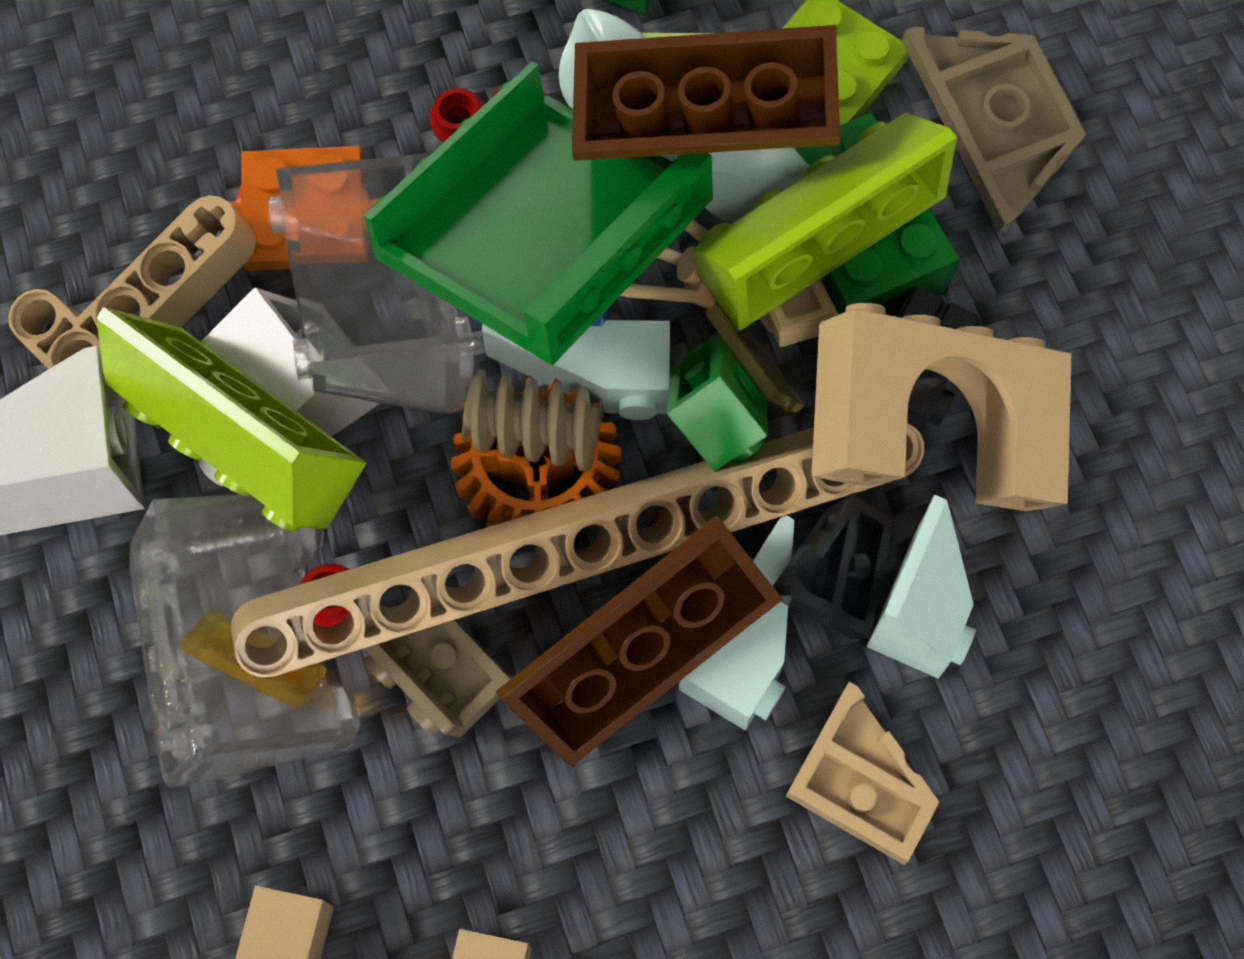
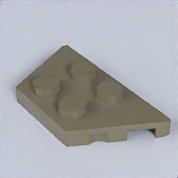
(1003, 109)

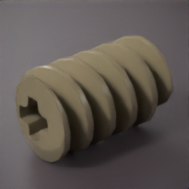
(531, 421)

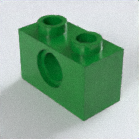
(717, 403)

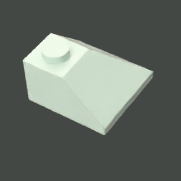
(928, 600)

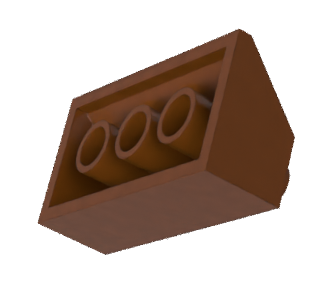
(706, 93)
(640, 643)

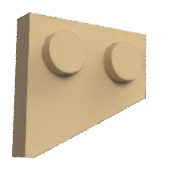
(863, 782)

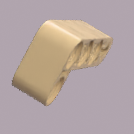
(145, 282)

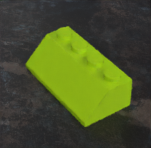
(825, 216)
(226, 420)

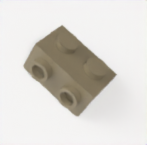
(443, 675)

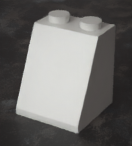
(259, 343)
(67, 448)

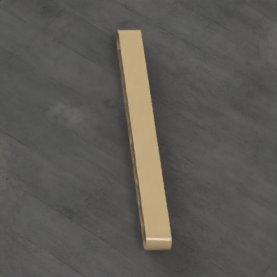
(555, 561)

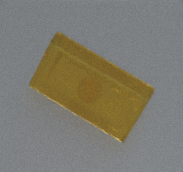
(213, 645)

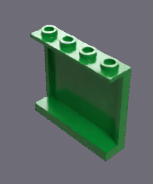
(524, 230)

